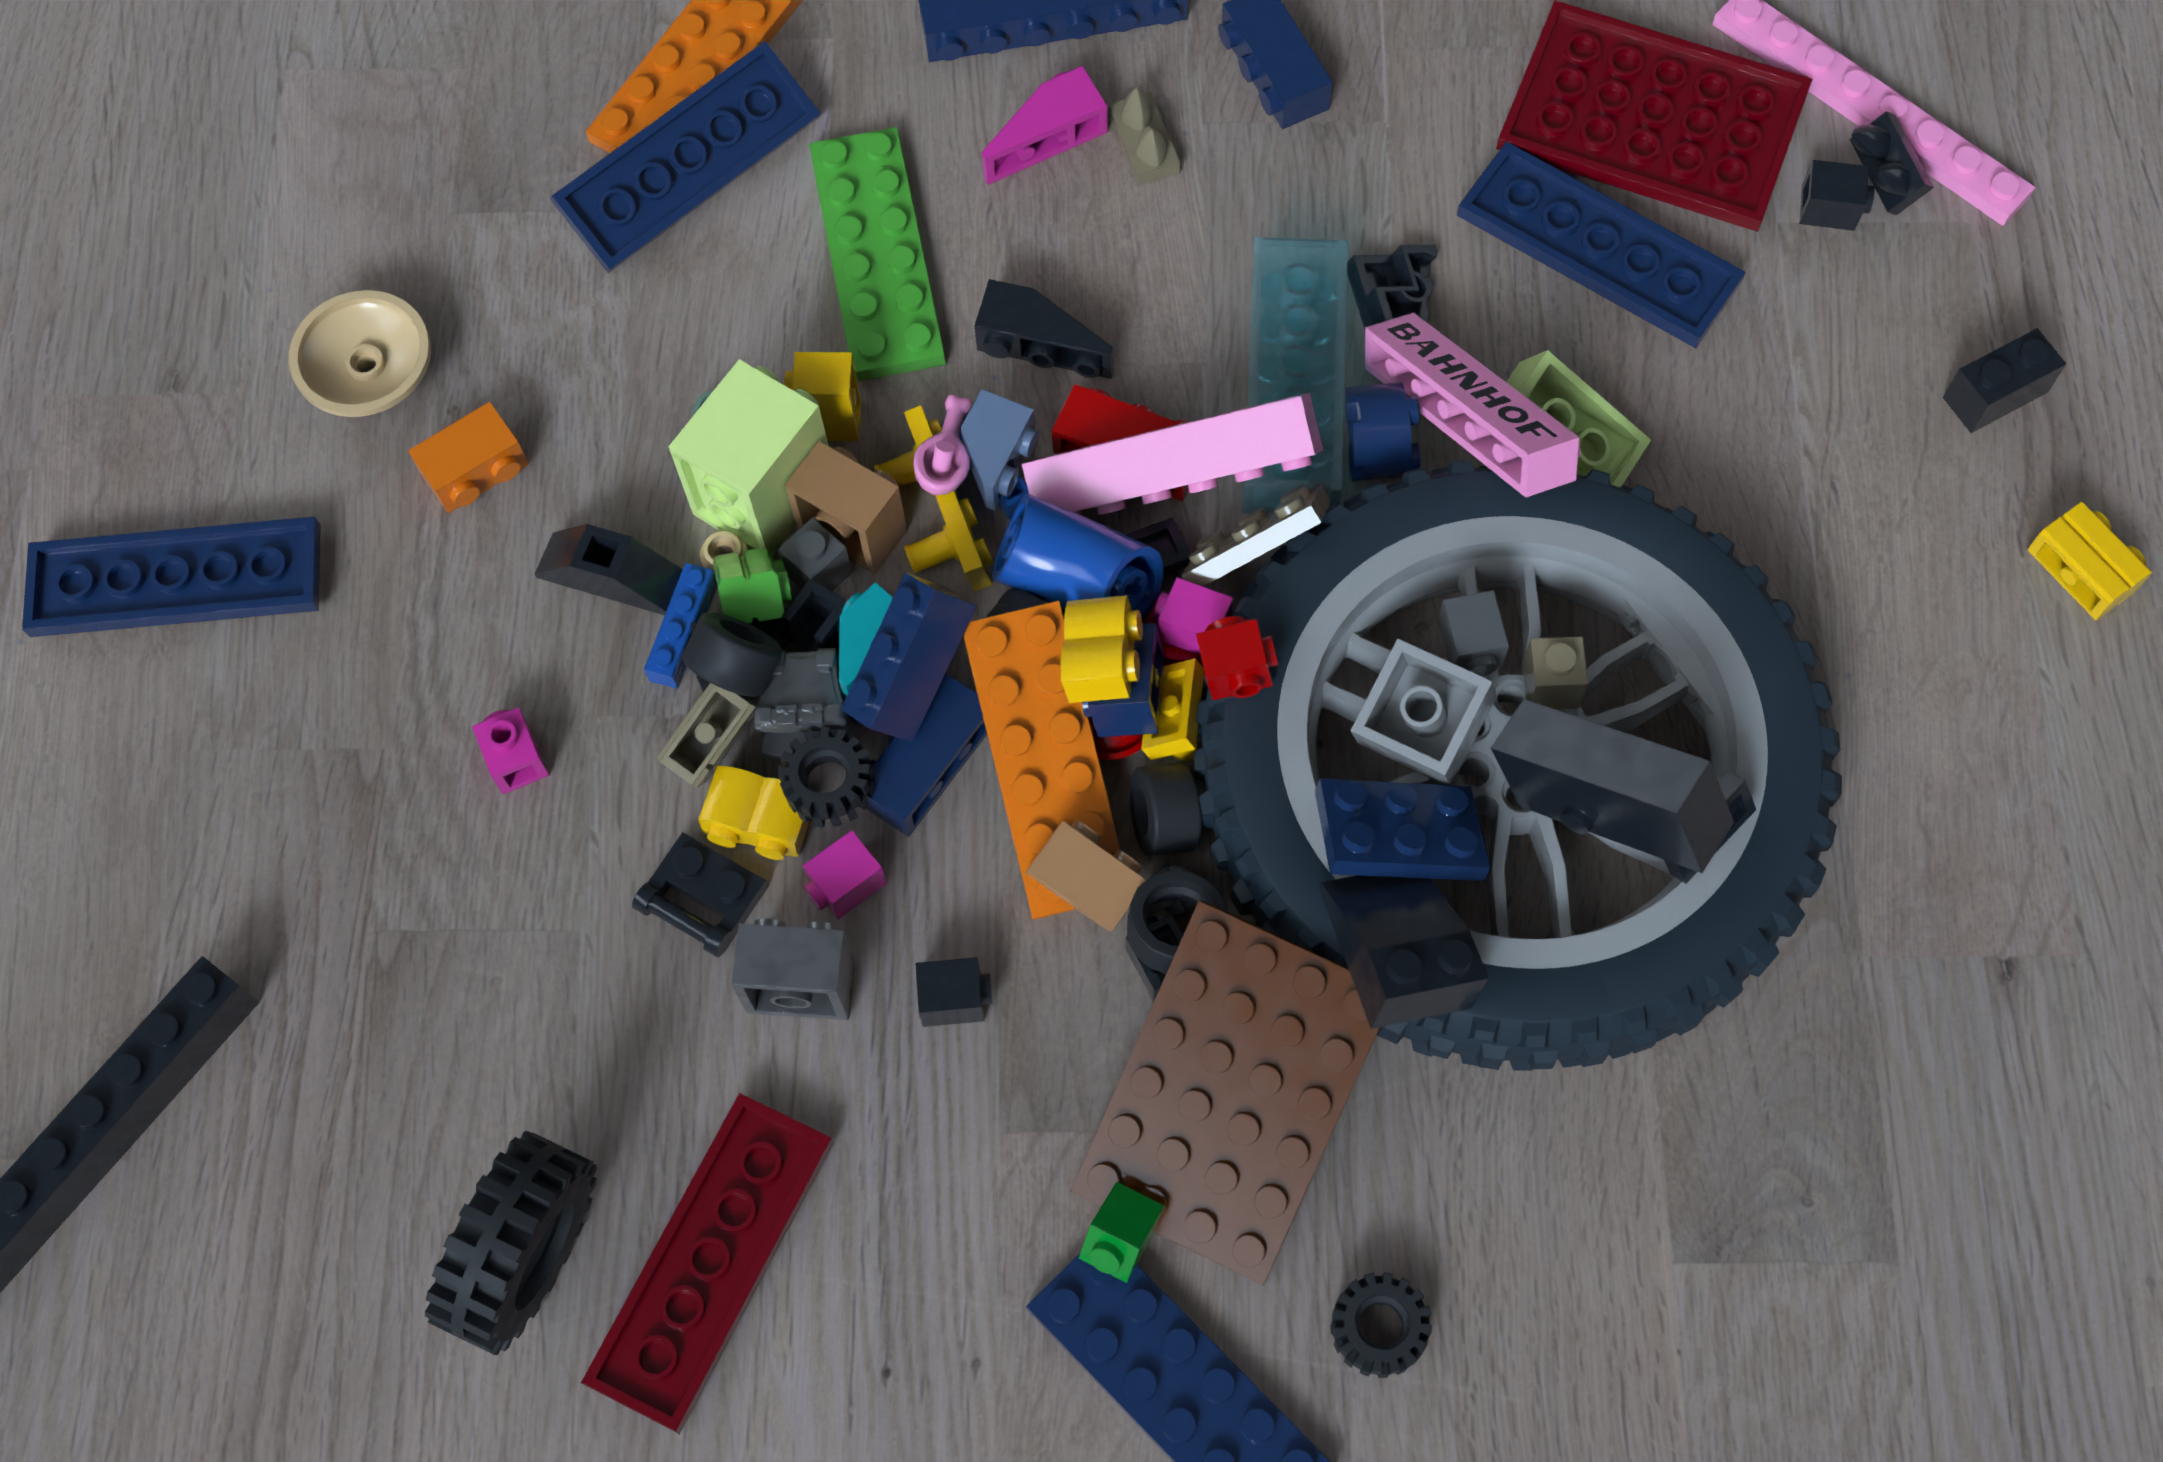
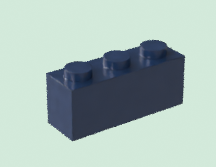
(1276, 59)
(908, 657)
(918, 772)

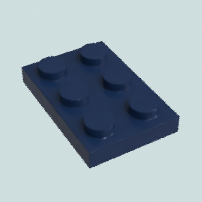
(1401, 830)

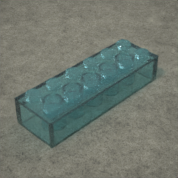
(1299, 350)

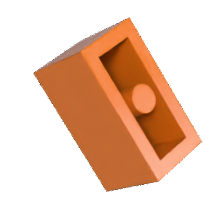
(469, 457)

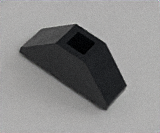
(609, 567)

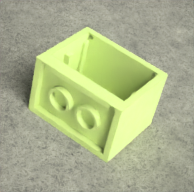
(743, 453)

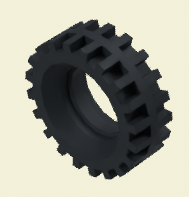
(510, 1242)

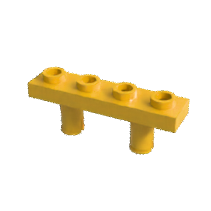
(957, 537)

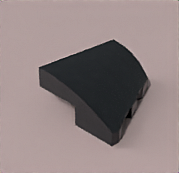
(1392, 283)

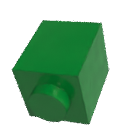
(1121, 1232)

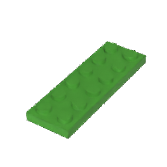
(876, 254)

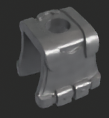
(800, 698)

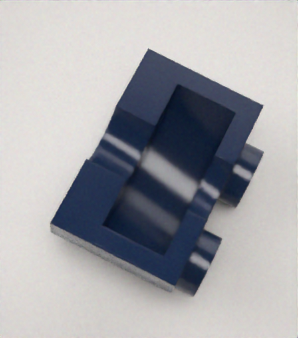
(1380, 431)

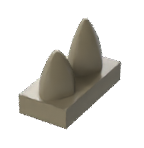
(1144, 137)

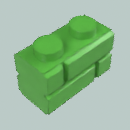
(752, 585)

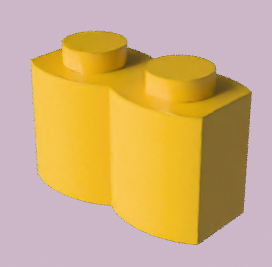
(1099, 649)
(752, 812)

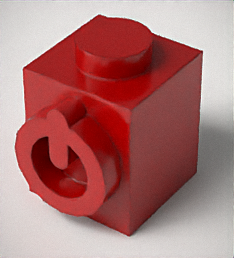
(1236, 657)

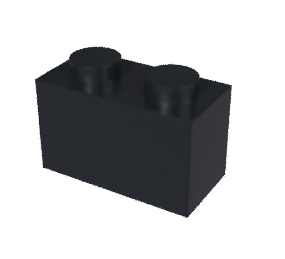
(2004, 380)

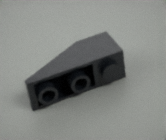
(1030, 327)

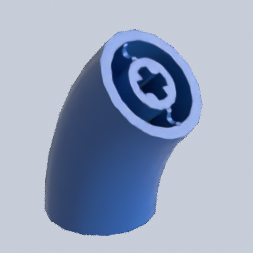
(1074, 558)

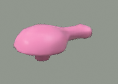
(943, 459)

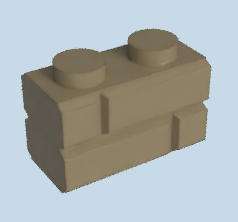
(707, 734)

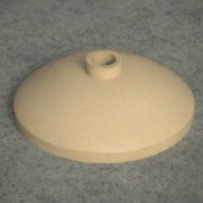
(354, 334)

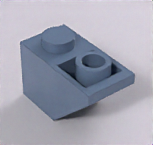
(997, 439)

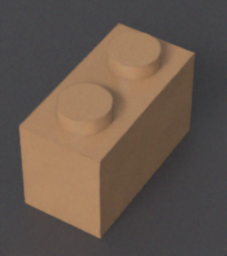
(1086, 874)

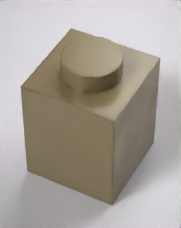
(1555, 672)

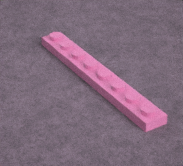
(1864, 98)

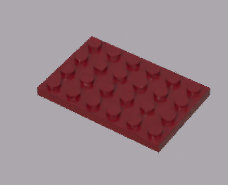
(1656, 115)

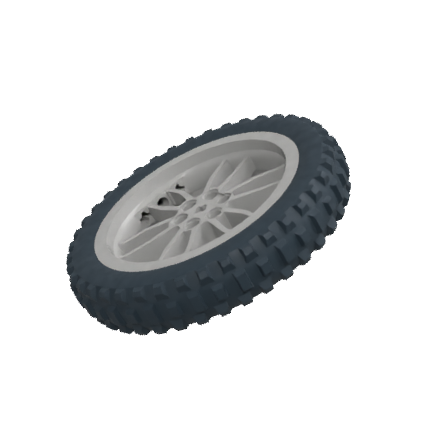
(1707, 637)

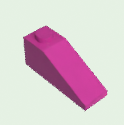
(1051, 121)

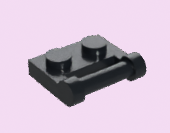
(708, 880)

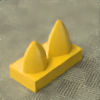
(1178, 712)

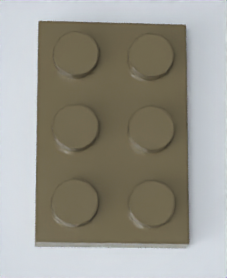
(1257, 534)

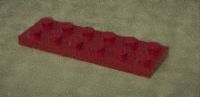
(708, 1263)

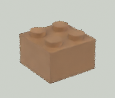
(849, 502)

